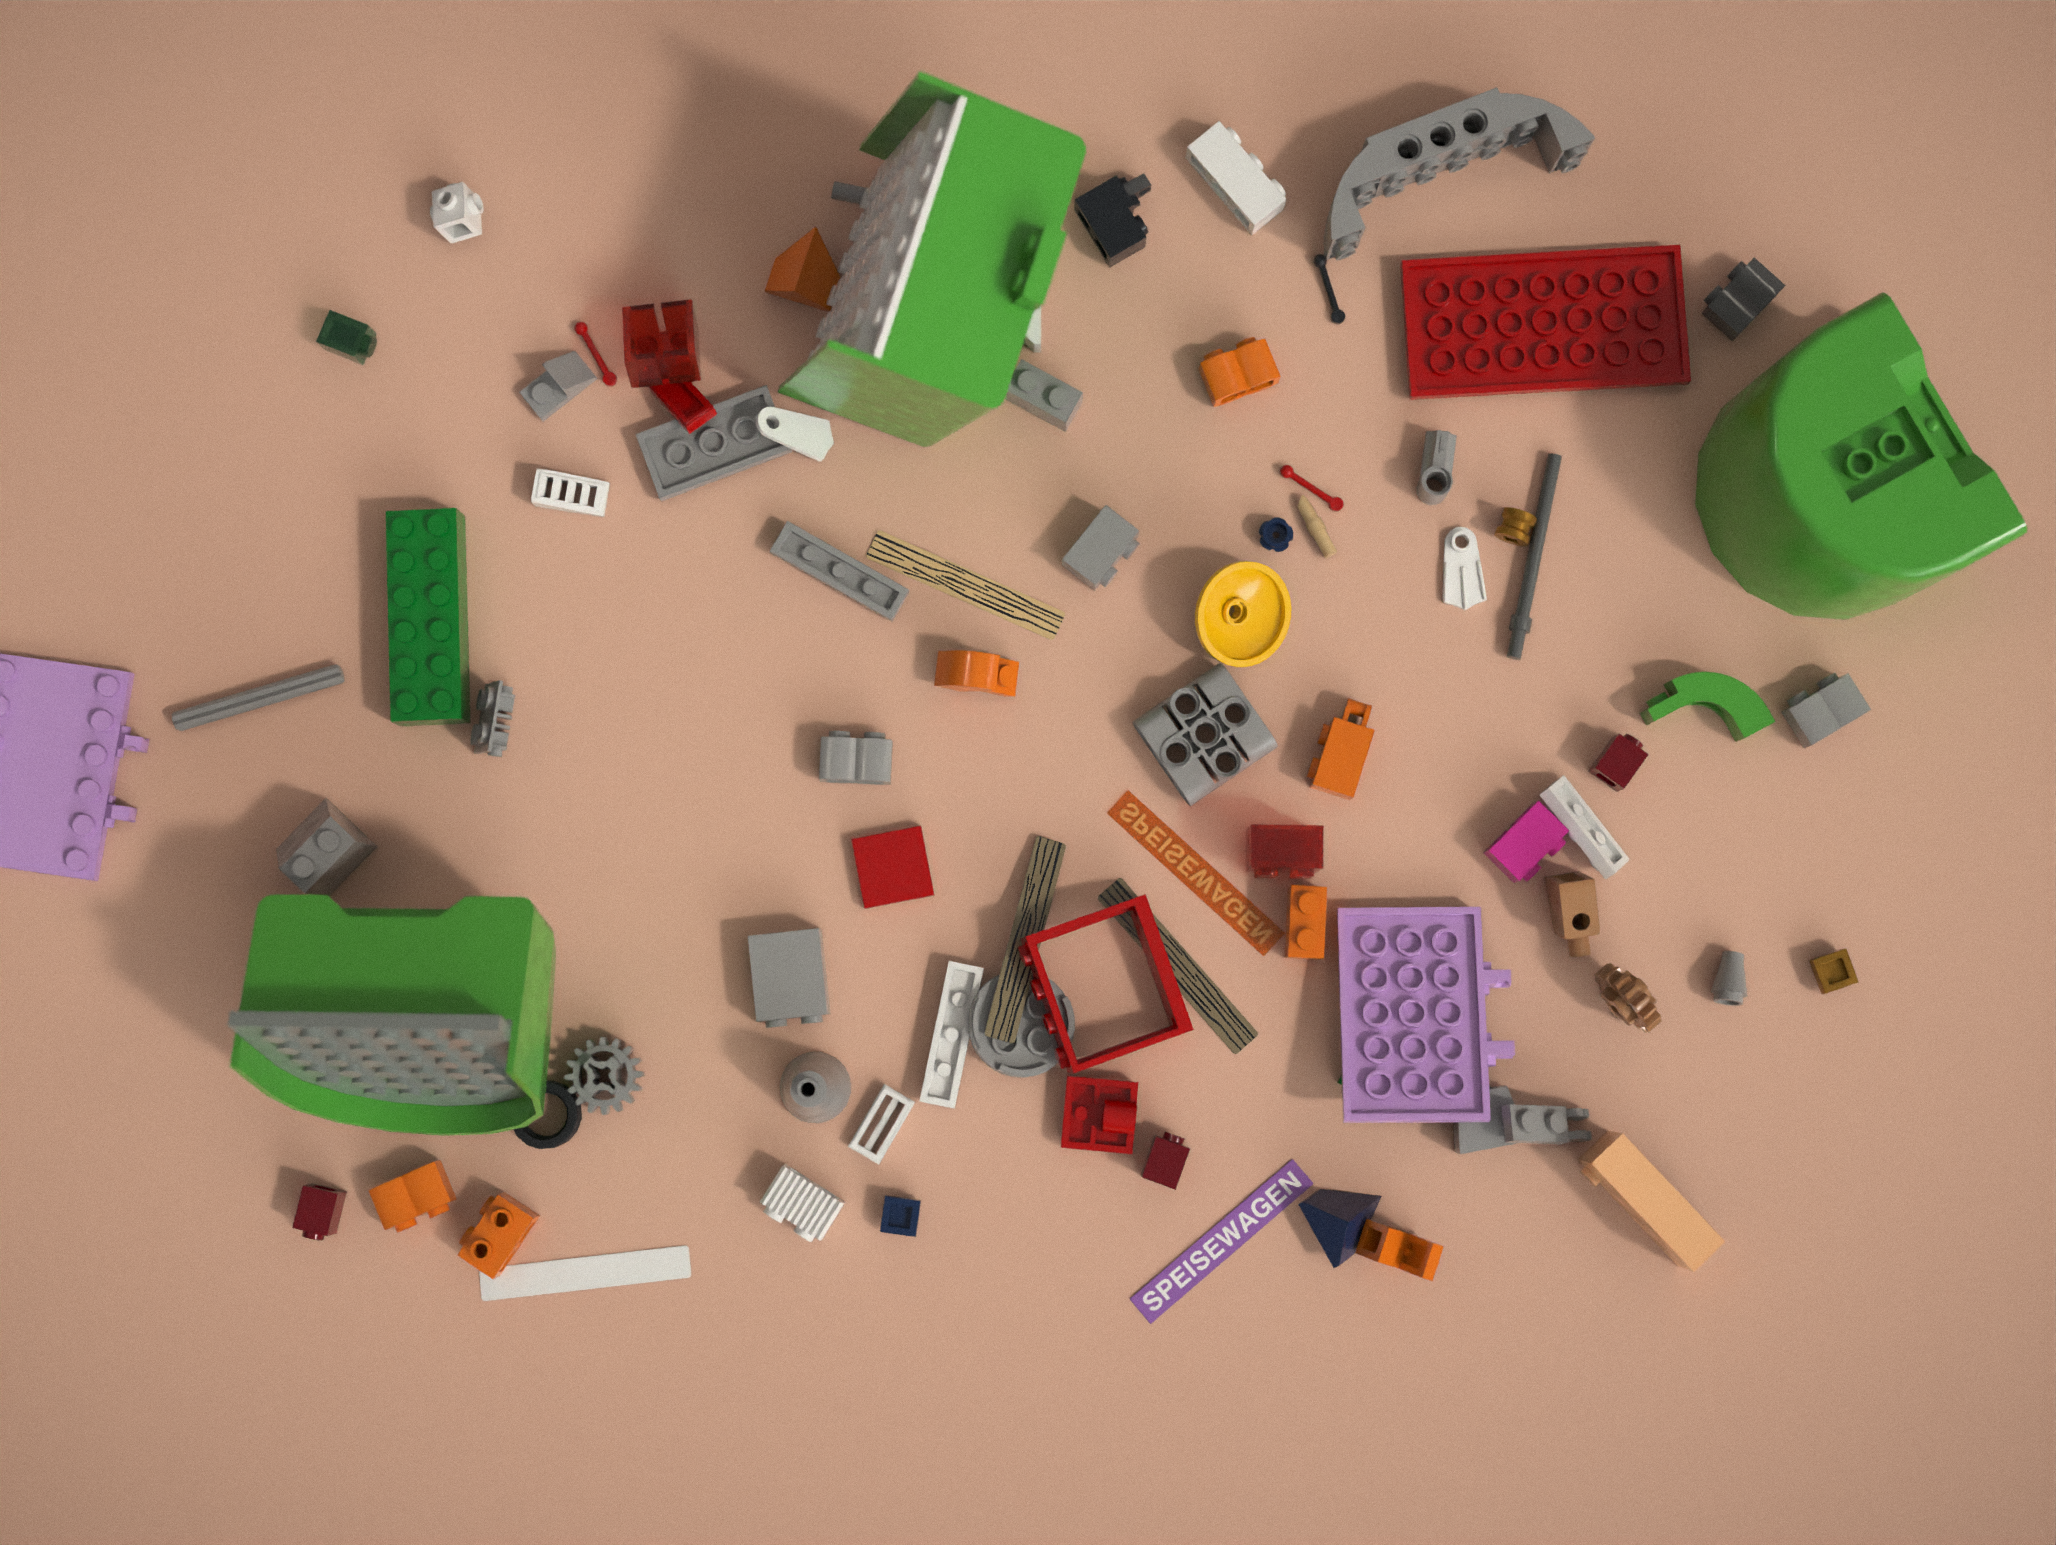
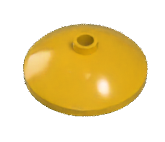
(1258, 619)

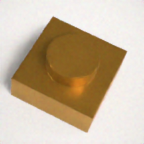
(1833, 971)

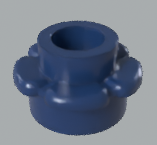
(1275, 525)

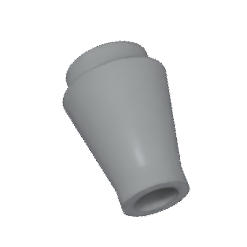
(1730, 980)

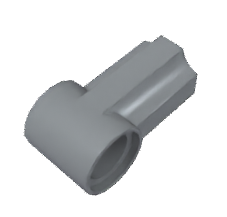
(1437, 465)

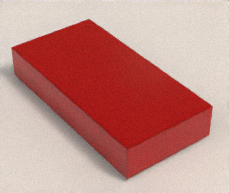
(684, 404)

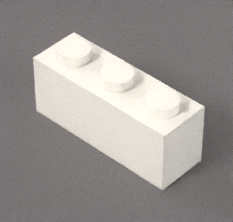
(1236, 177)

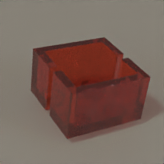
(664, 354)
(1284, 849)

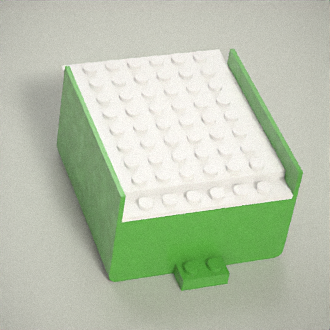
(942, 264)

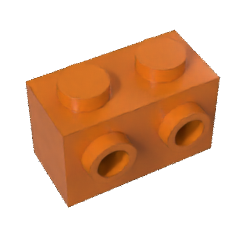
(497, 1234)

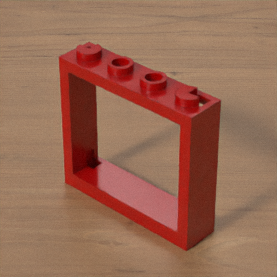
(1159, 967)

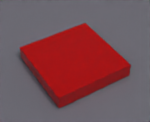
(893, 867)

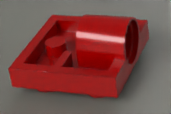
(1099, 1115)

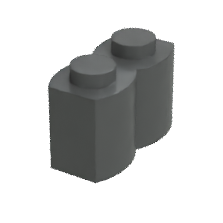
(1742, 299)

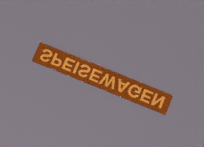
(1196, 873)

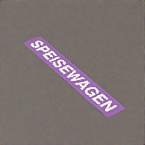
(1221, 1241)

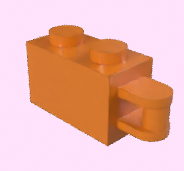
(1342, 752)

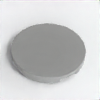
(1033, 1047)

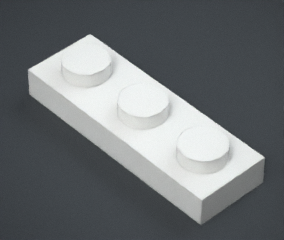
(1584, 827)

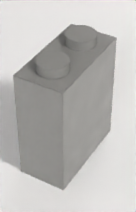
(789, 977)

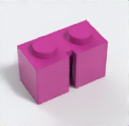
(1527, 842)

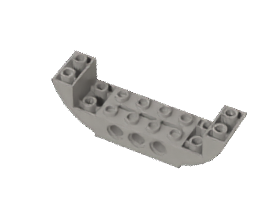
(1444, 142)

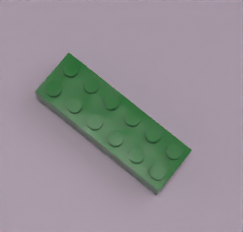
(427, 617)

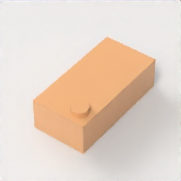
(1650, 1200)

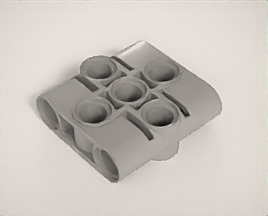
(1219, 692)

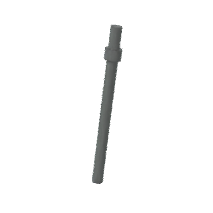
(1521, 622)

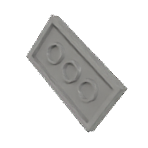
(714, 450)

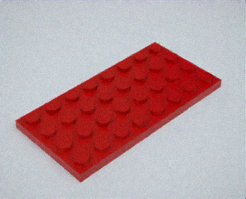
(1545, 322)

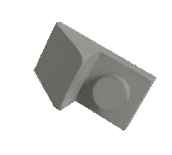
(558, 384)

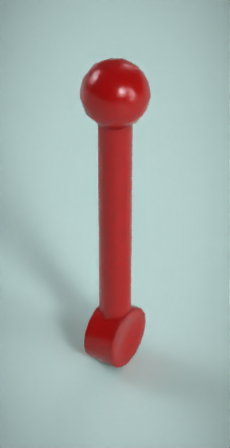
(609, 378)
(1335, 503)

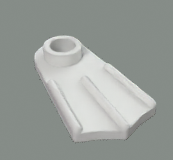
(797, 431)
(1462, 571)

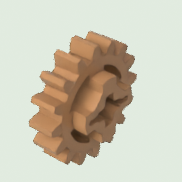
(1628, 997)

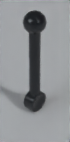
(1337, 316)

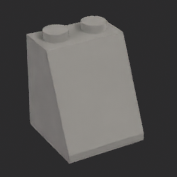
(323, 850)

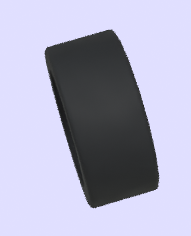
(571, 1126)

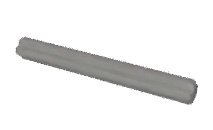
(258, 697)

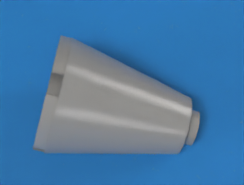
(830, 1083)

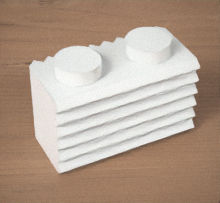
(801, 1203)

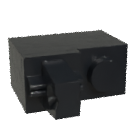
(1109, 217)

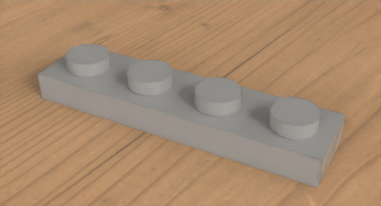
(839, 571)

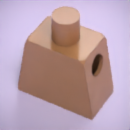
(1573, 895)

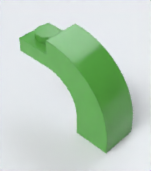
(1728, 697)

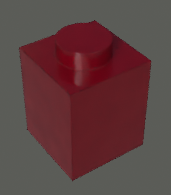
(1619, 761)
(1165, 1160)
(319, 1211)

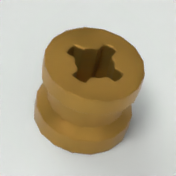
(1515, 526)

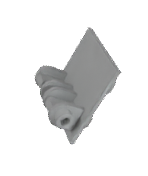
(489, 702)

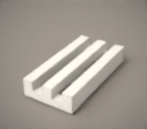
(897, 1097)

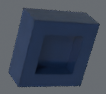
(900, 1216)

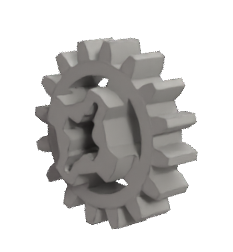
(593, 1086)

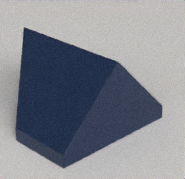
(1338, 1220)

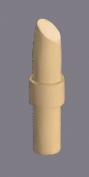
(1316, 527)

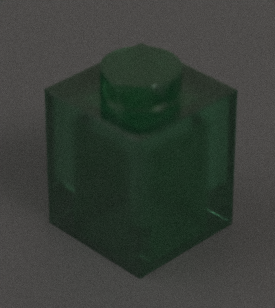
(347, 337)

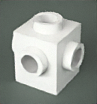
(456, 212)

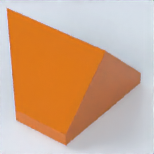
(804, 272)

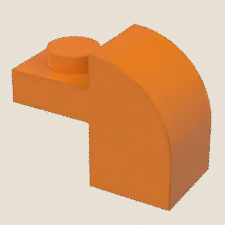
(976, 672)
(1399, 1249)

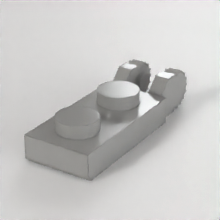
(1542, 1124)

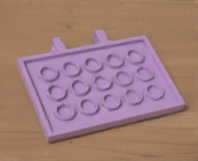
(61, 763)
(1415, 1015)

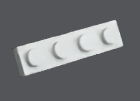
(950, 1035)

